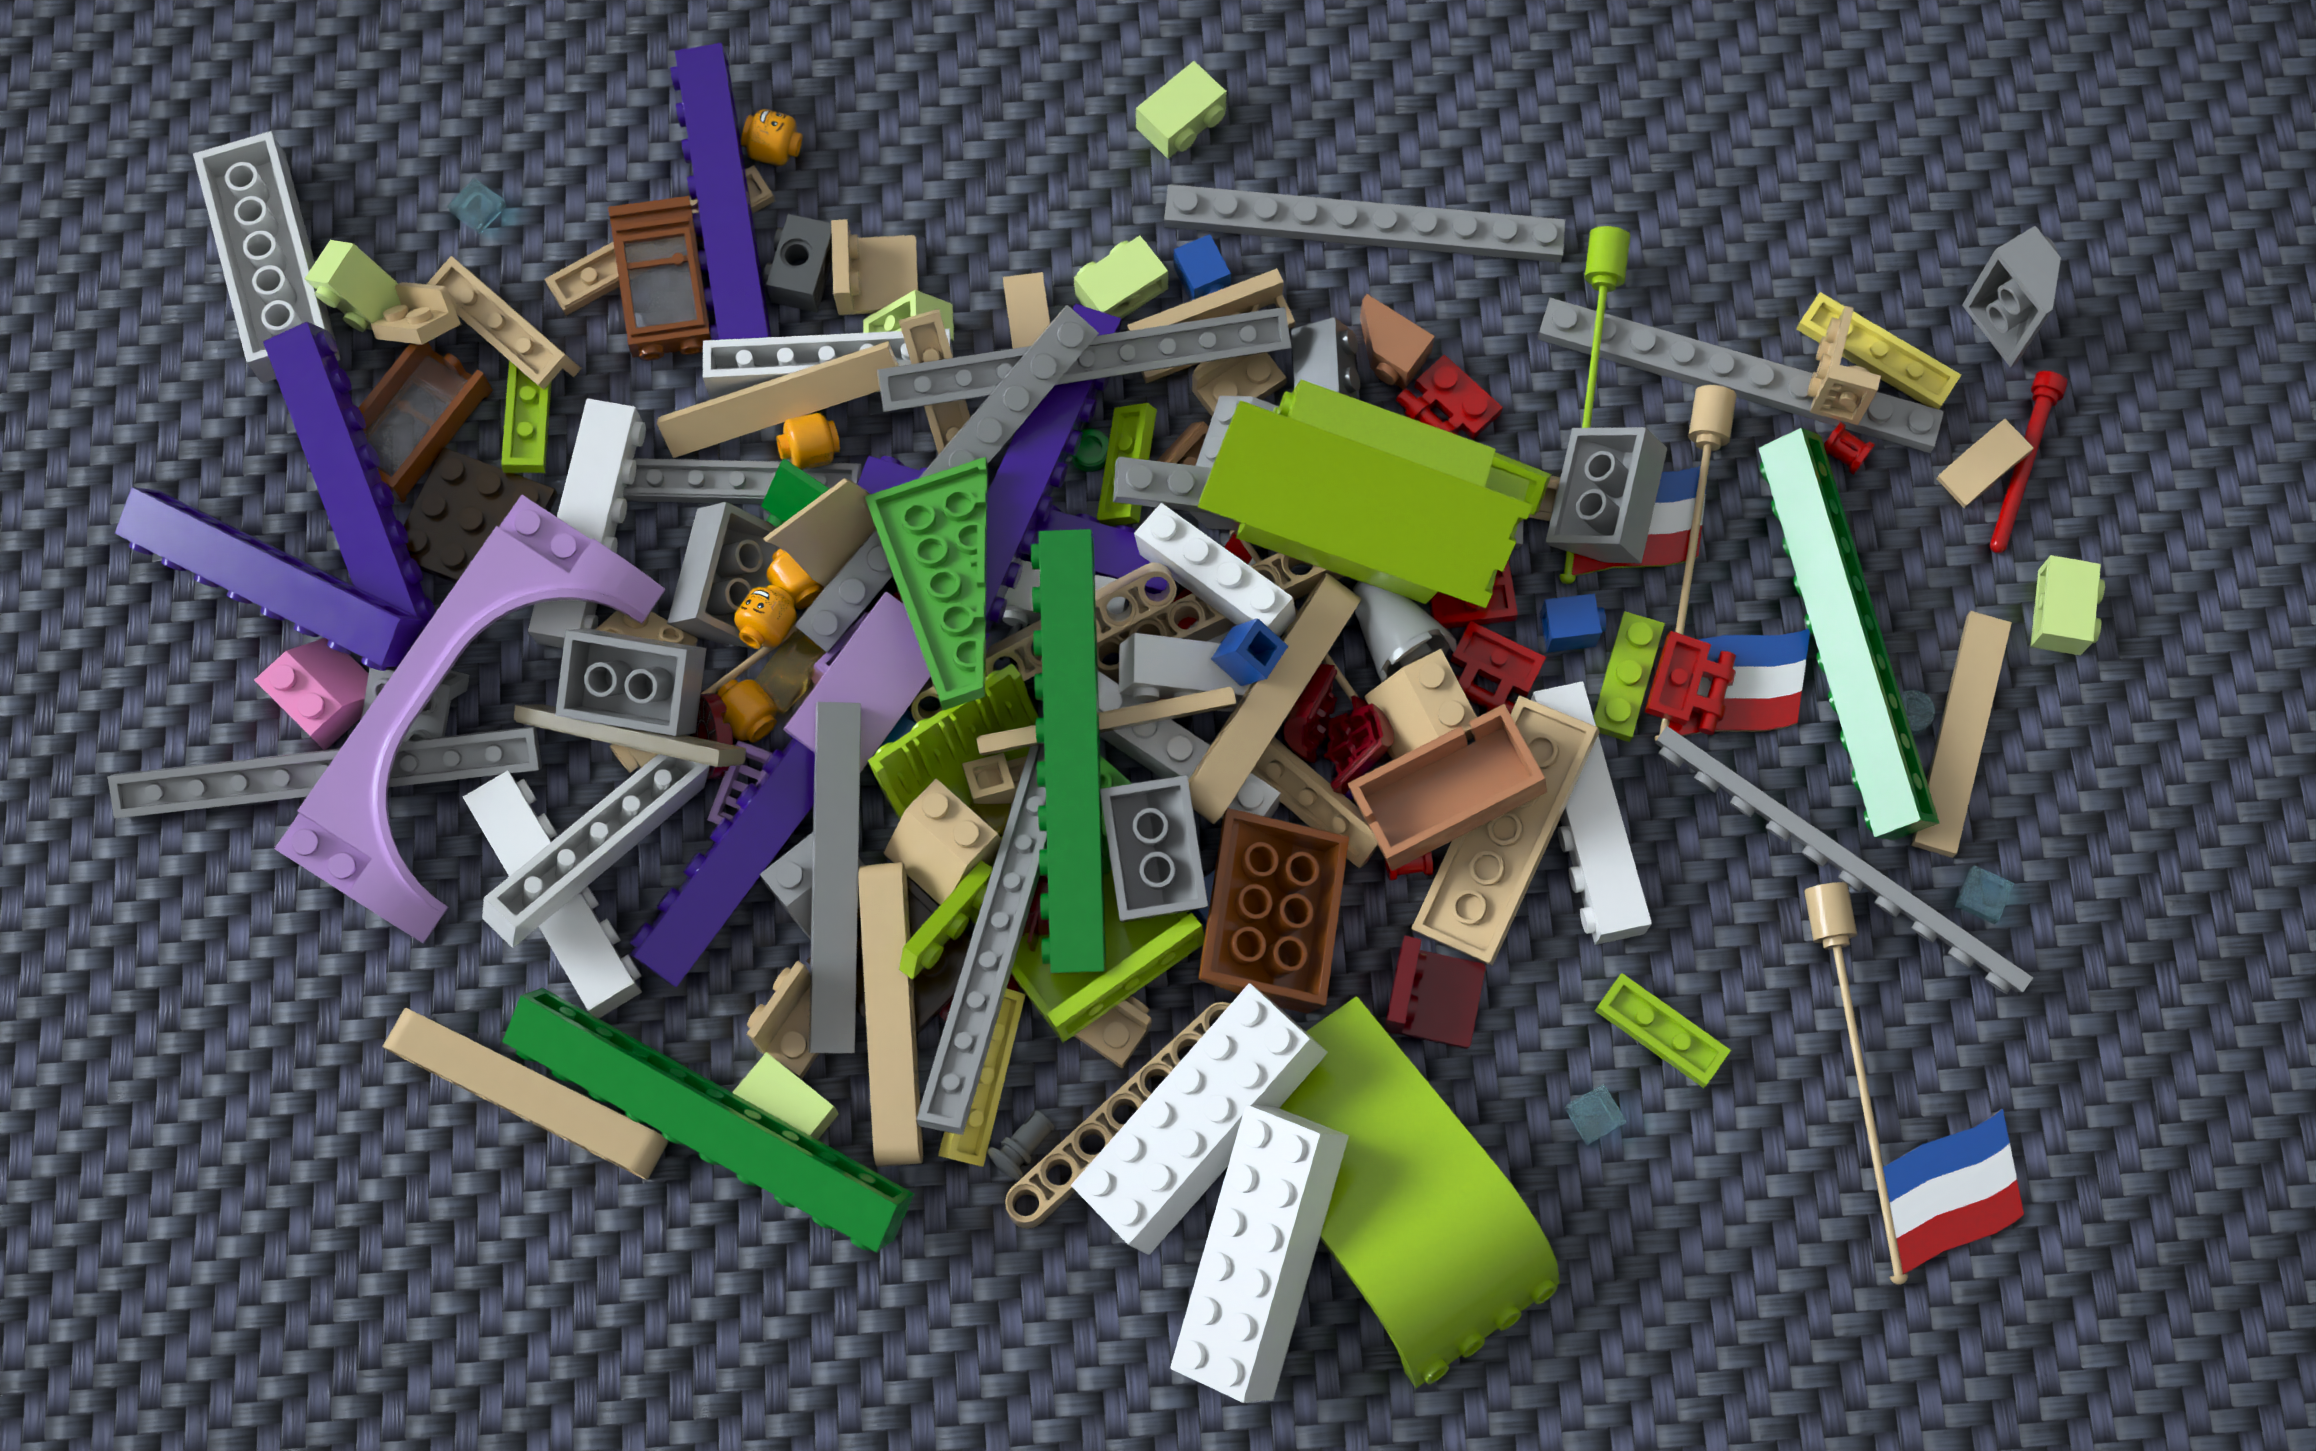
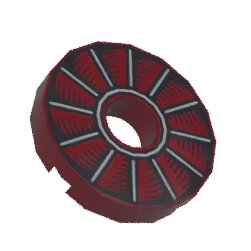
(711, 727)

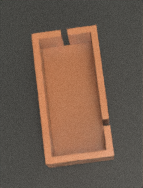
(1448, 787)

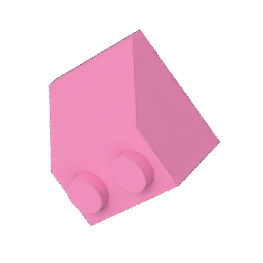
(317, 689)

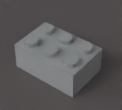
(630, 681)

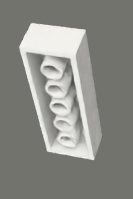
(260, 243)
(1192, 1119)
(1259, 1253)

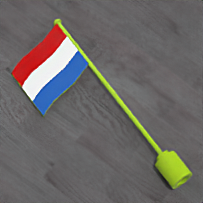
(1677, 490)

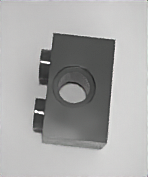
(802, 284)

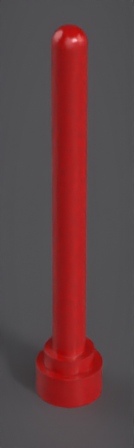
(2047, 390)

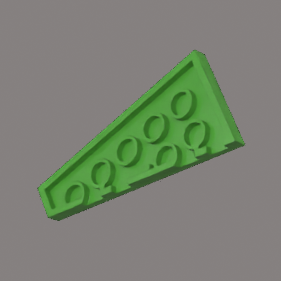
(939, 561)

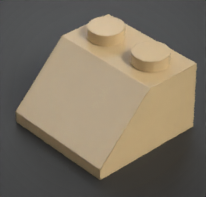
(1422, 703)
(941, 841)

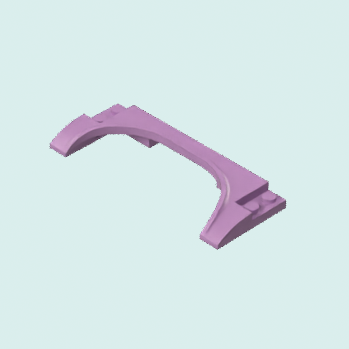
(345, 818)

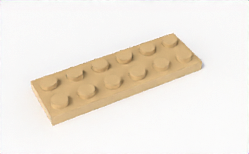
(1495, 863)

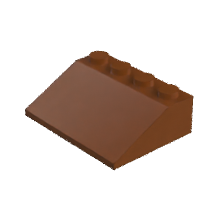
(1274, 910)

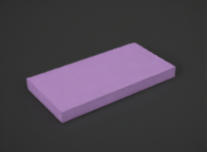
(875, 668)

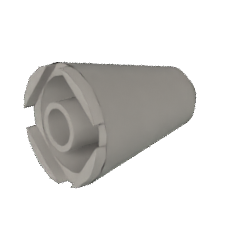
(1397, 629)

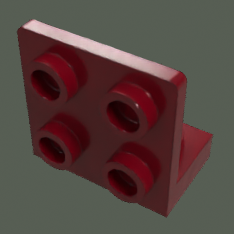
(1434, 996)

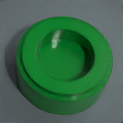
(1092, 451)

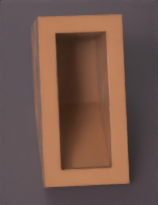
(1393, 343)

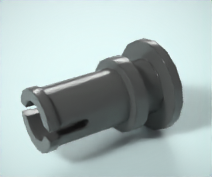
(1021, 1145)

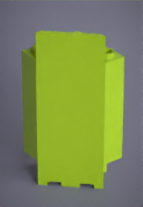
(1368, 495)

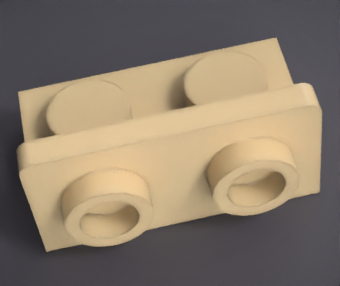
(422, 316)
(1237, 376)
(1118, 1031)

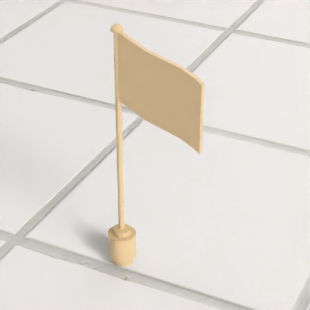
(821, 542)

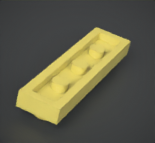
(1883, 354)
(974, 1142)

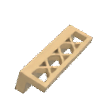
(1232, 300)
(503, 325)

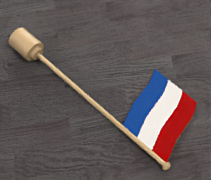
(1766, 666)
(1944, 1188)

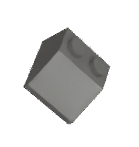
(791, 882)

